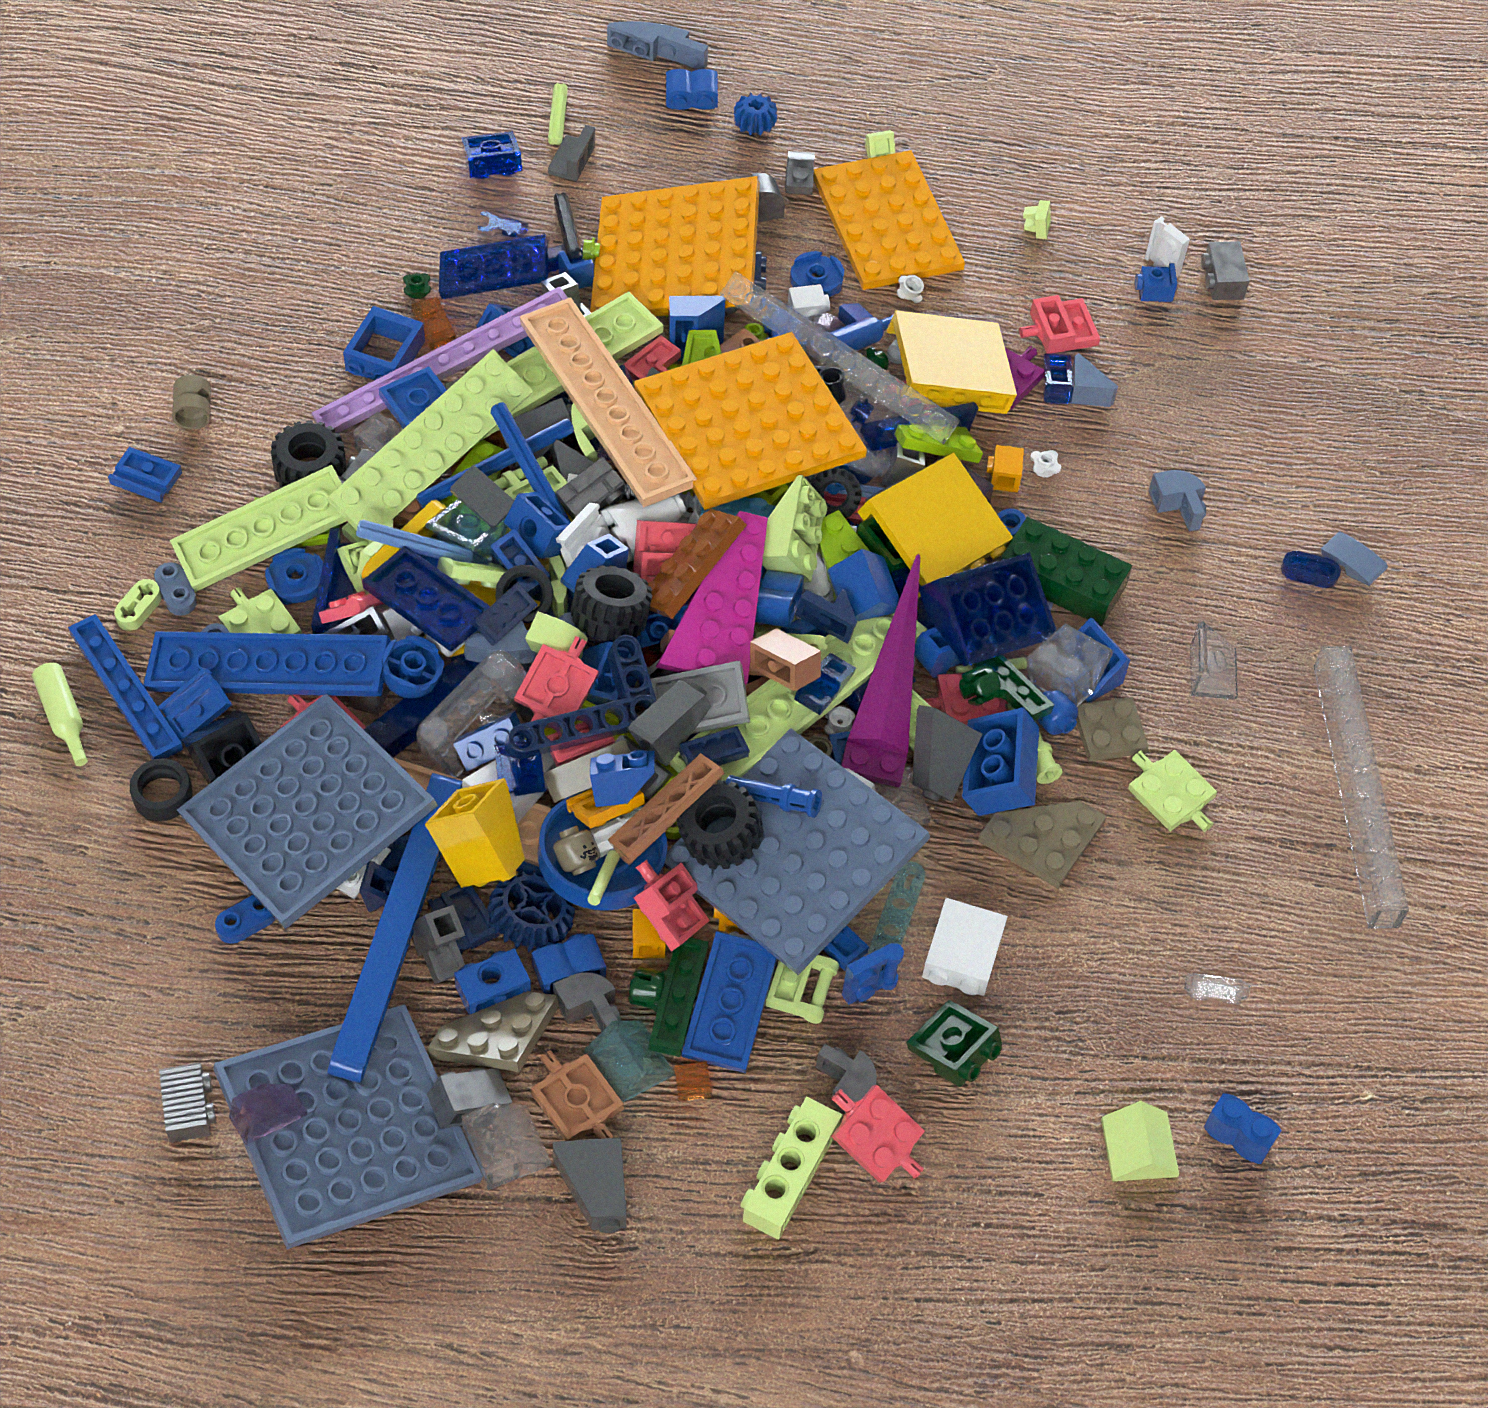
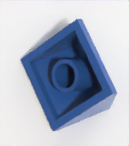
(866, 584)
(1117, 666)

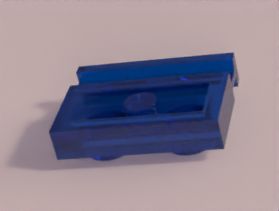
(521, 775)

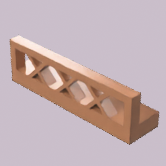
(665, 808)

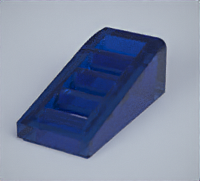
(1057, 380)

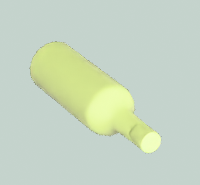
(60, 708)

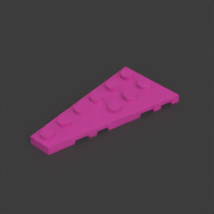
(723, 608)

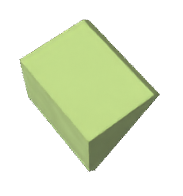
(1139, 1143)

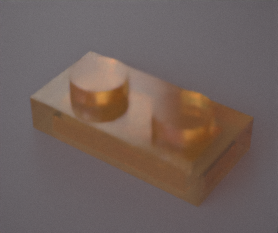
(436, 324)

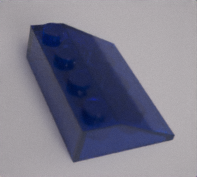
(990, 609)

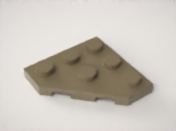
(1044, 837)
(496, 1035)

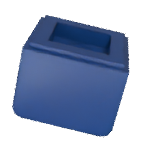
(851, 313)

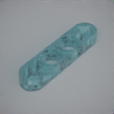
(898, 917)

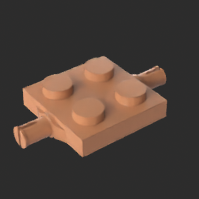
(576, 1098)

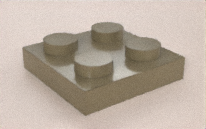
(1111, 729)

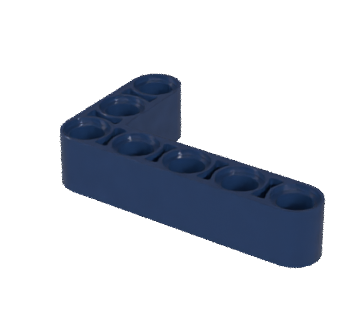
(593, 716)

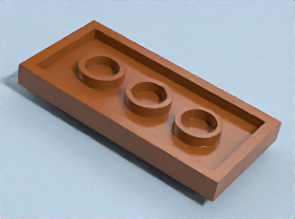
(693, 561)

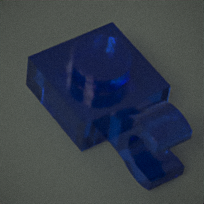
(509, 226)

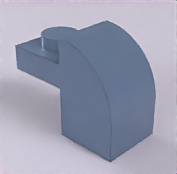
(1179, 491)

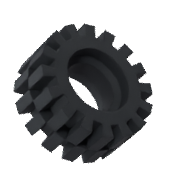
(848, 481)

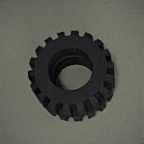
(304, 442)
(611, 603)
(730, 844)

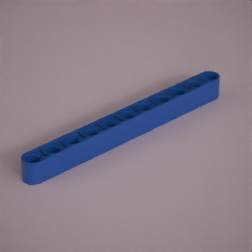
(389, 944)

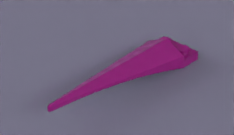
(882, 725)

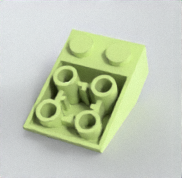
(795, 530)

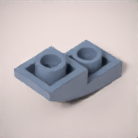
(1357, 559)

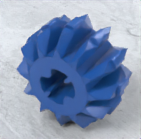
(755, 114)

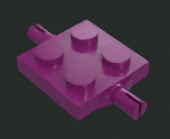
(1024, 373)

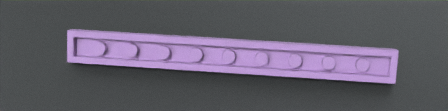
(443, 362)

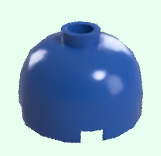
(411, 667)

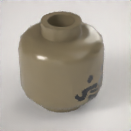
(576, 850)

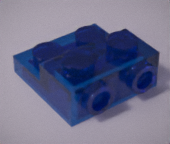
(492, 154)

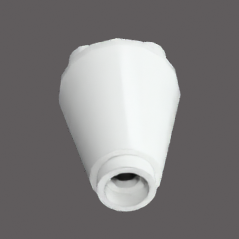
(624, 516)

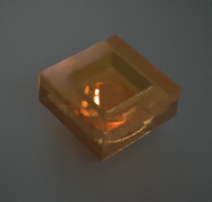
(692, 1081)

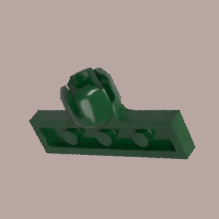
(1001, 679)
(670, 995)

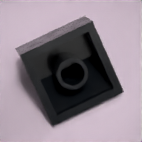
(222, 744)

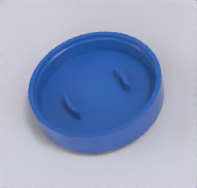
(625, 881)

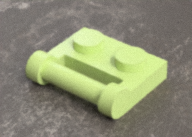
(464, 572)
(789, 988)

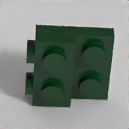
(956, 1043)

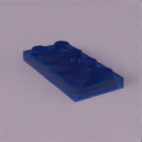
(493, 266)
(426, 598)

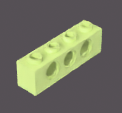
(773, 1214)

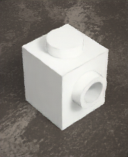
(808, 300)

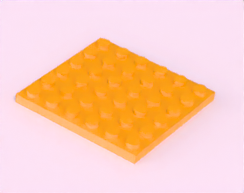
(676, 242)
(751, 419)

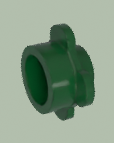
(417, 285)
(877, 357)

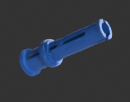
(786, 797)

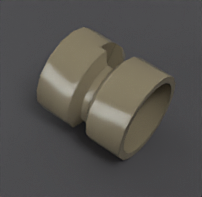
(191, 402)

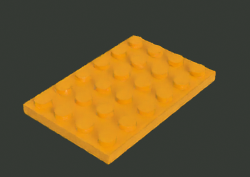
(887, 219)

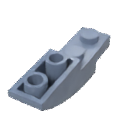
(655, 39)
(513, 642)

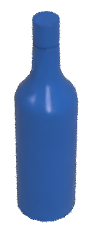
(862, 332)

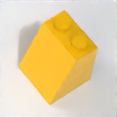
(478, 834)

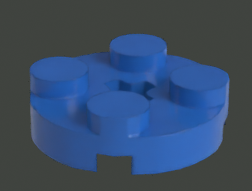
(814, 262)
(280, 572)

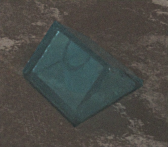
(466, 529)
(625, 1060)

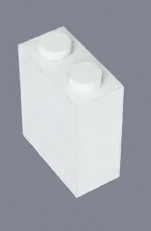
(964, 947)

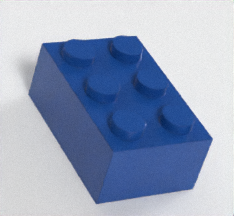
(1003, 763)

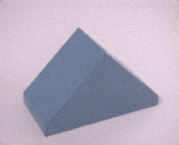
(1091, 385)

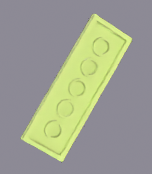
(258, 529)

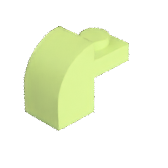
(552, 633)

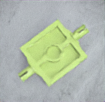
(258, 615)
(1172, 790)

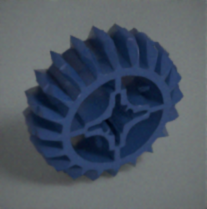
(529, 920)

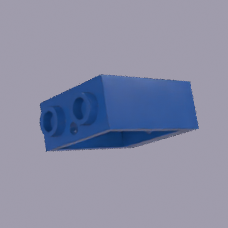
(389, 325)

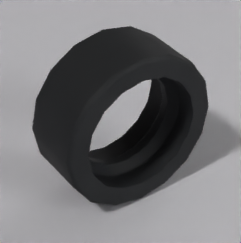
(535, 573)
(160, 769)

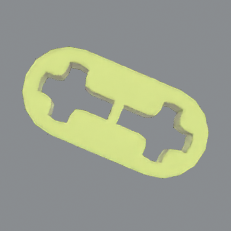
(135, 603)

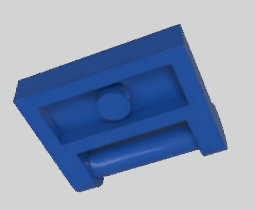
(864, 975)

